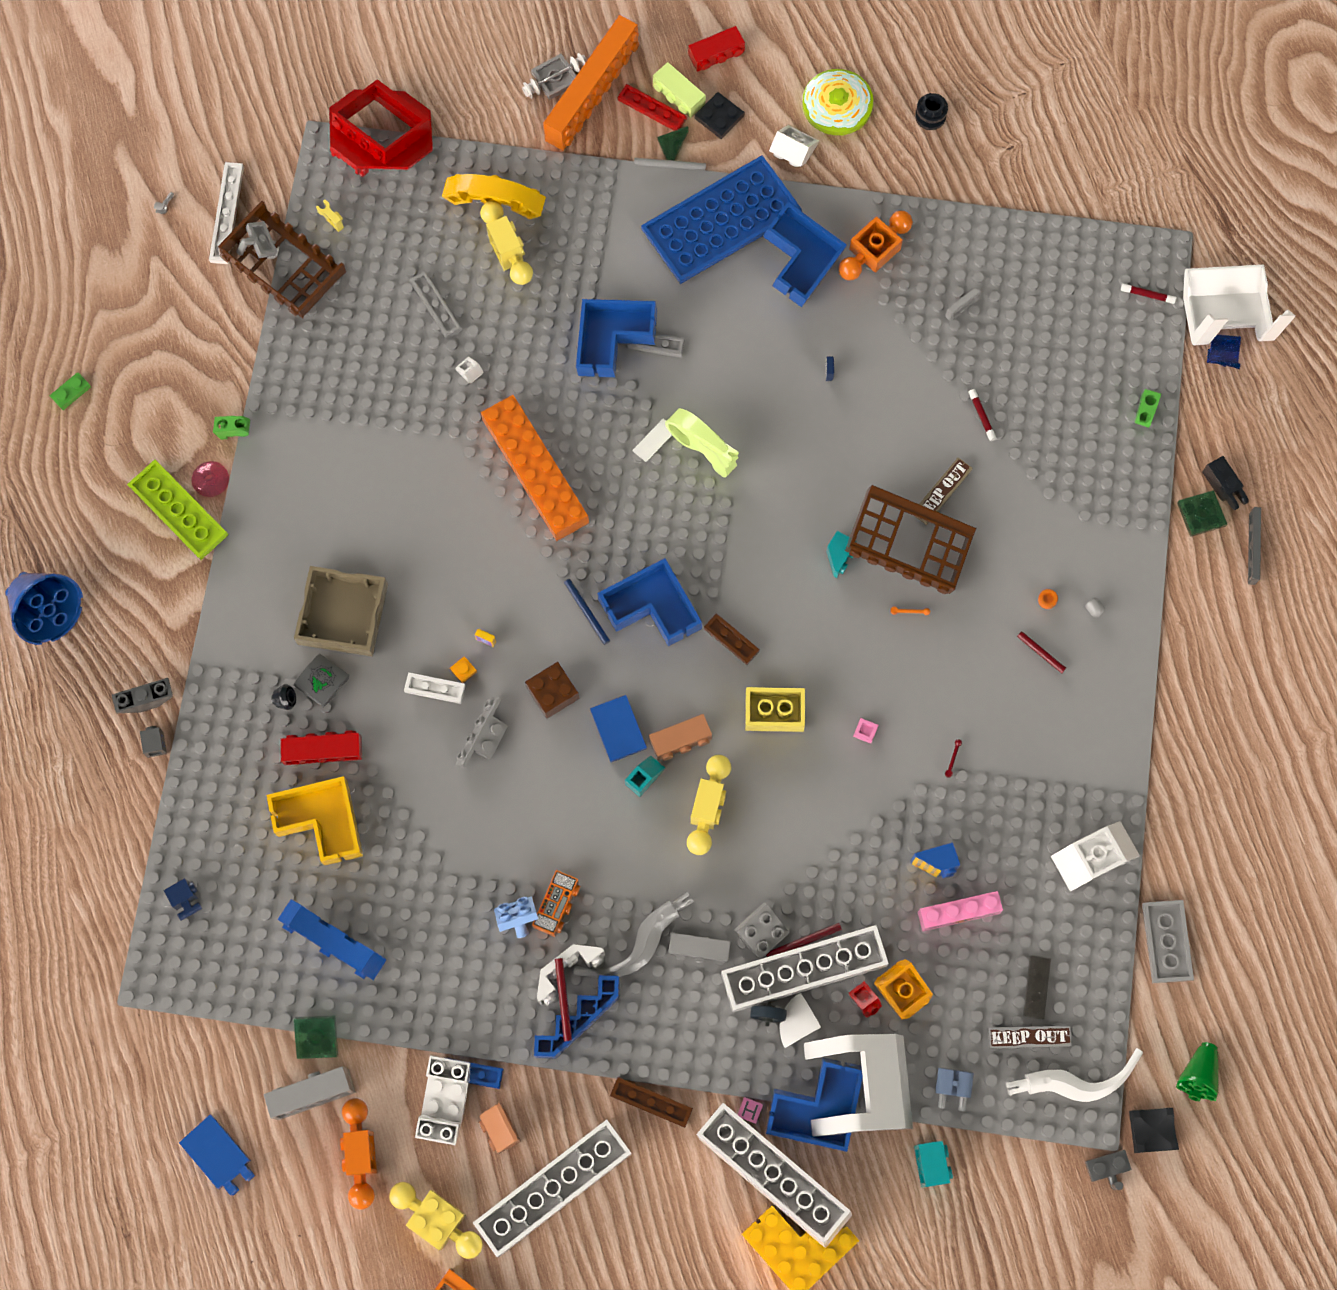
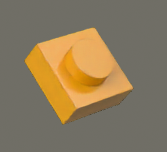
(463, 669)

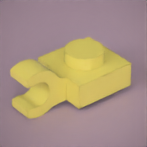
(332, 218)

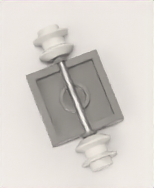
(553, 76)

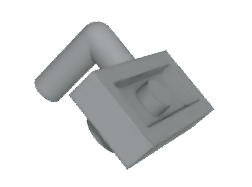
(260, 239)

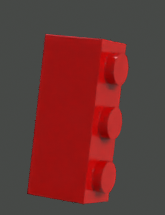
(716, 48)

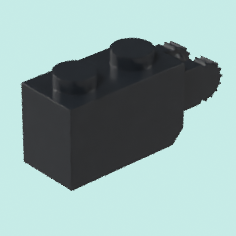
(1225, 482)

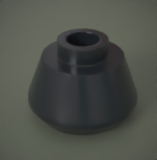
(284, 697)

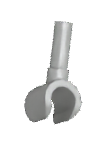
(162, 207)

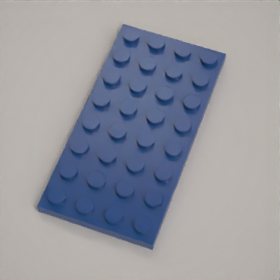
(718, 219)

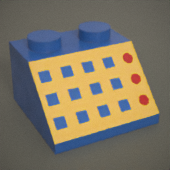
(937, 861)

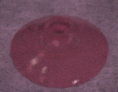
(214, 485)

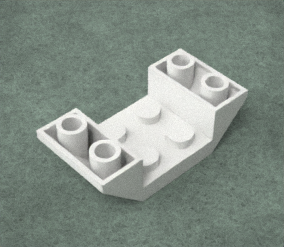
(1095, 855)
(591, 956)
(444, 1100)

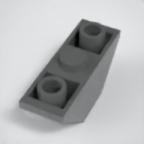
(143, 697)

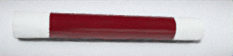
(1148, 293)
(982, 415)

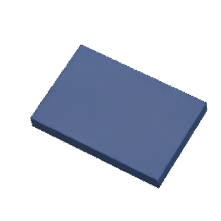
(618, 728)

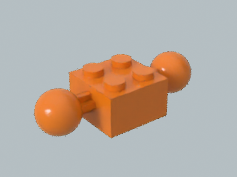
(875, 244)
(359, 1153)

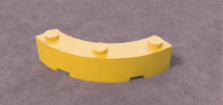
(471, 187)

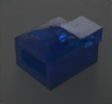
(1225, 351)

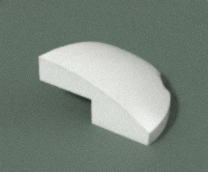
(799, 1021)

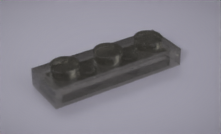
(1037, 987)

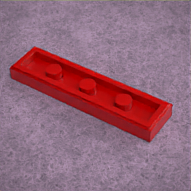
(651, 108)

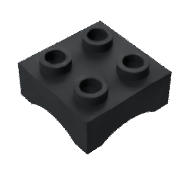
(1153, 1130)

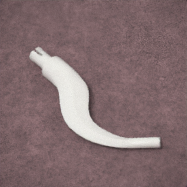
(1070, 1085)

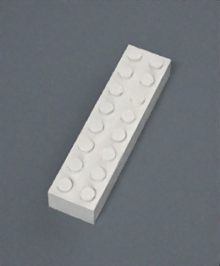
(804, 968)
(774, 1175)
(552, 1188)

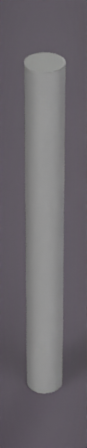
(669, 163)

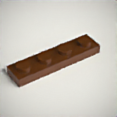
(651, 1102)

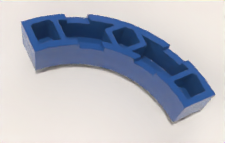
(331, 940)

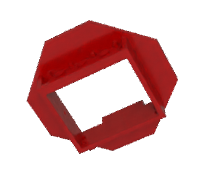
(362, 151)

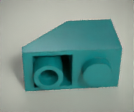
(837, 554)
(644, 775)

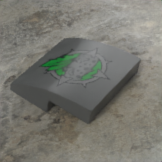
(321, 680)

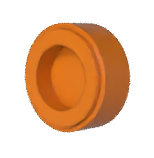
(1047, 599)

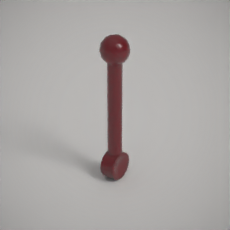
(948, 773)

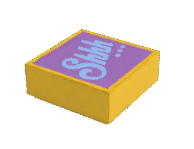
(485, 637)

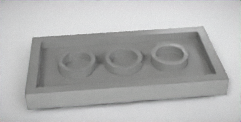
(1167, 941)

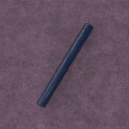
(587, 612)

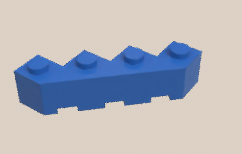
(588, 1011)

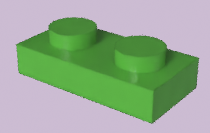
(70, 391)

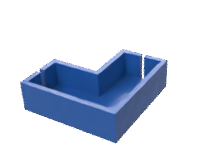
(811, 252)
(607, 324)
(653, 593)
(834, 1096)

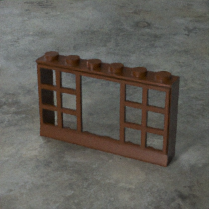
(301, 243)
(922, 512)

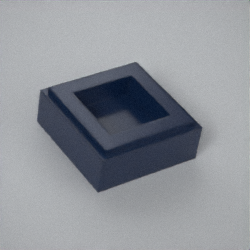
(829, 367)

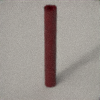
(1041, 652)

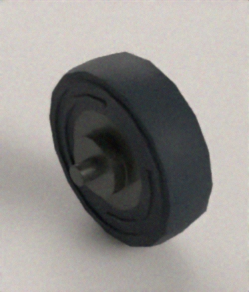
(768, 1013)

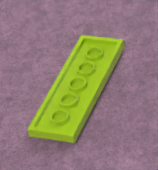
(178, 509)

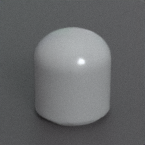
(1095, 607)

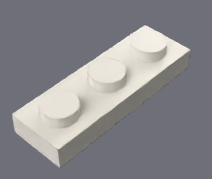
(434, 688)

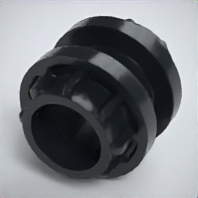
(931, 111)

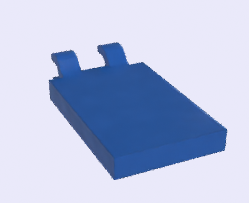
(217, 1154)

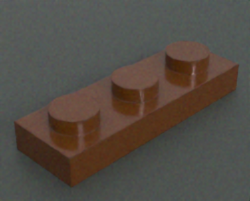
(731, 639)

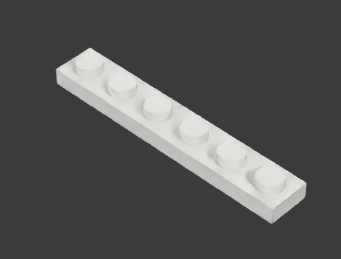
(226, 208)

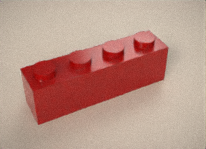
(322, 748)

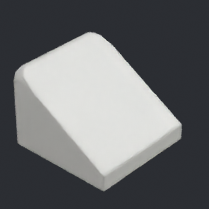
(469, 370)

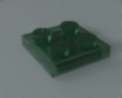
(1202, 513)
(315, 1037)

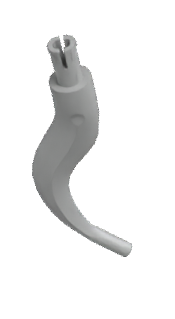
(646, 941)

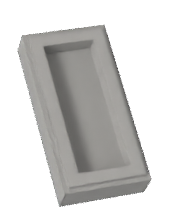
(962, 304)

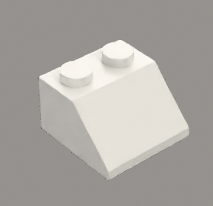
(793, 146)

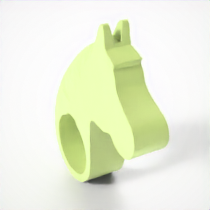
(698, 436)

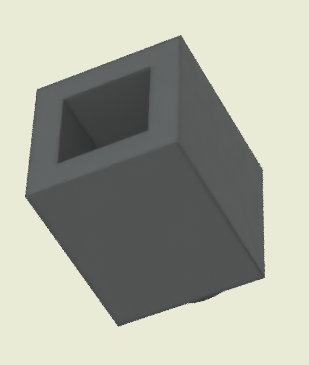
(153, 742)

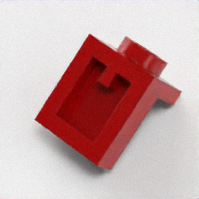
(865, 999)

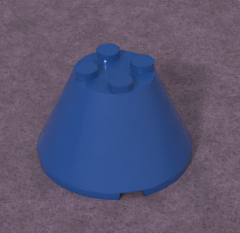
(43, 606)

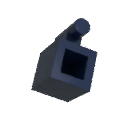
(181, 895)

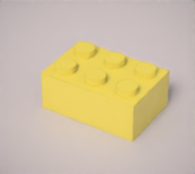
(775, 709)

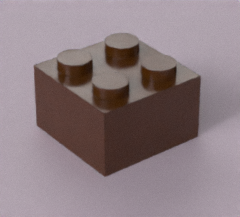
(552, 690)

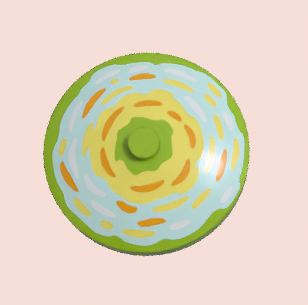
(837, 102)

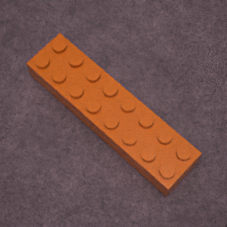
(591, 83)
(535, 467)

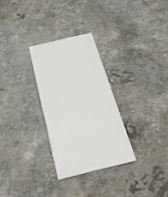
(652, 441)

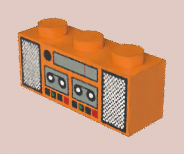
(556, 903)

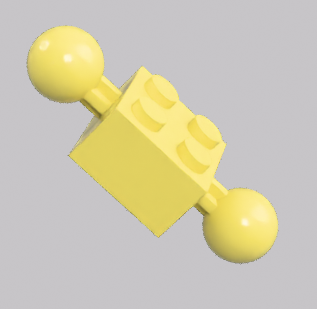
(506, 243)
(707, 803)
(436, 1220)

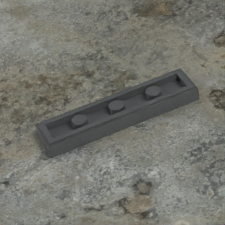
(1254, 546)

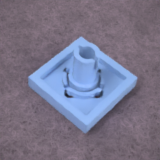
(516, 915)

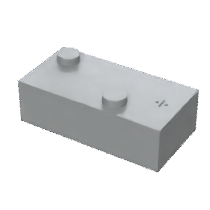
(309, 1093)

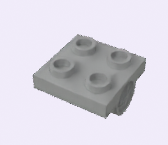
(761, 931)

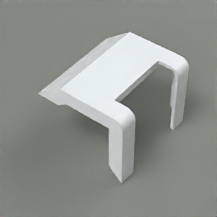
(1229, 300)
(883, 1080)

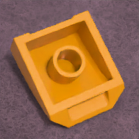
(904, 989)

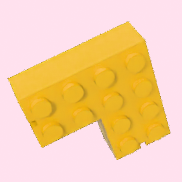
(320, 807)
(795, 1258)

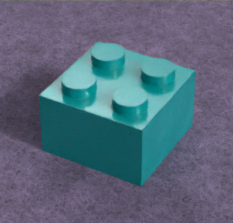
(933, 1164)

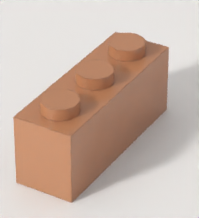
(680, 737)

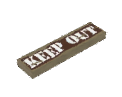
(946, 486)

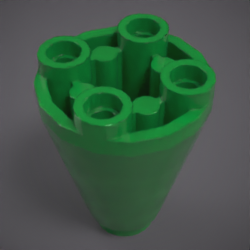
(1201, 1074)

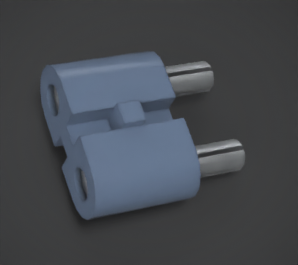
(954, 1083)

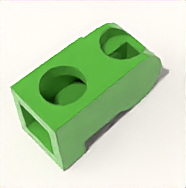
(1147, 407)
(231, 426)

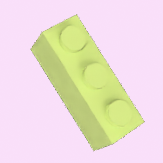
(678, 90)

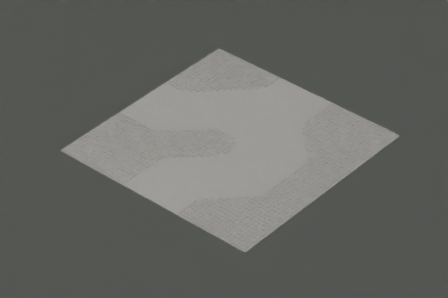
(382, 467)

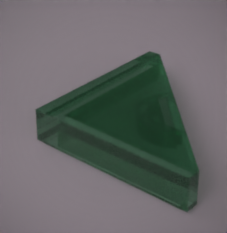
(672, 142)

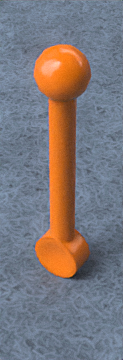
(894, 610)

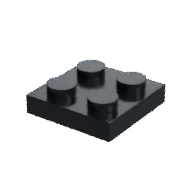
(719, 115)

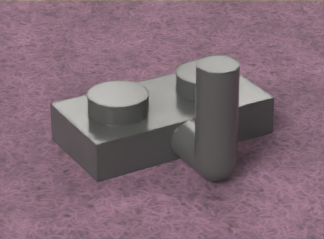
(1109, 1167)

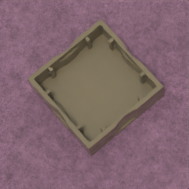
(341, 611)

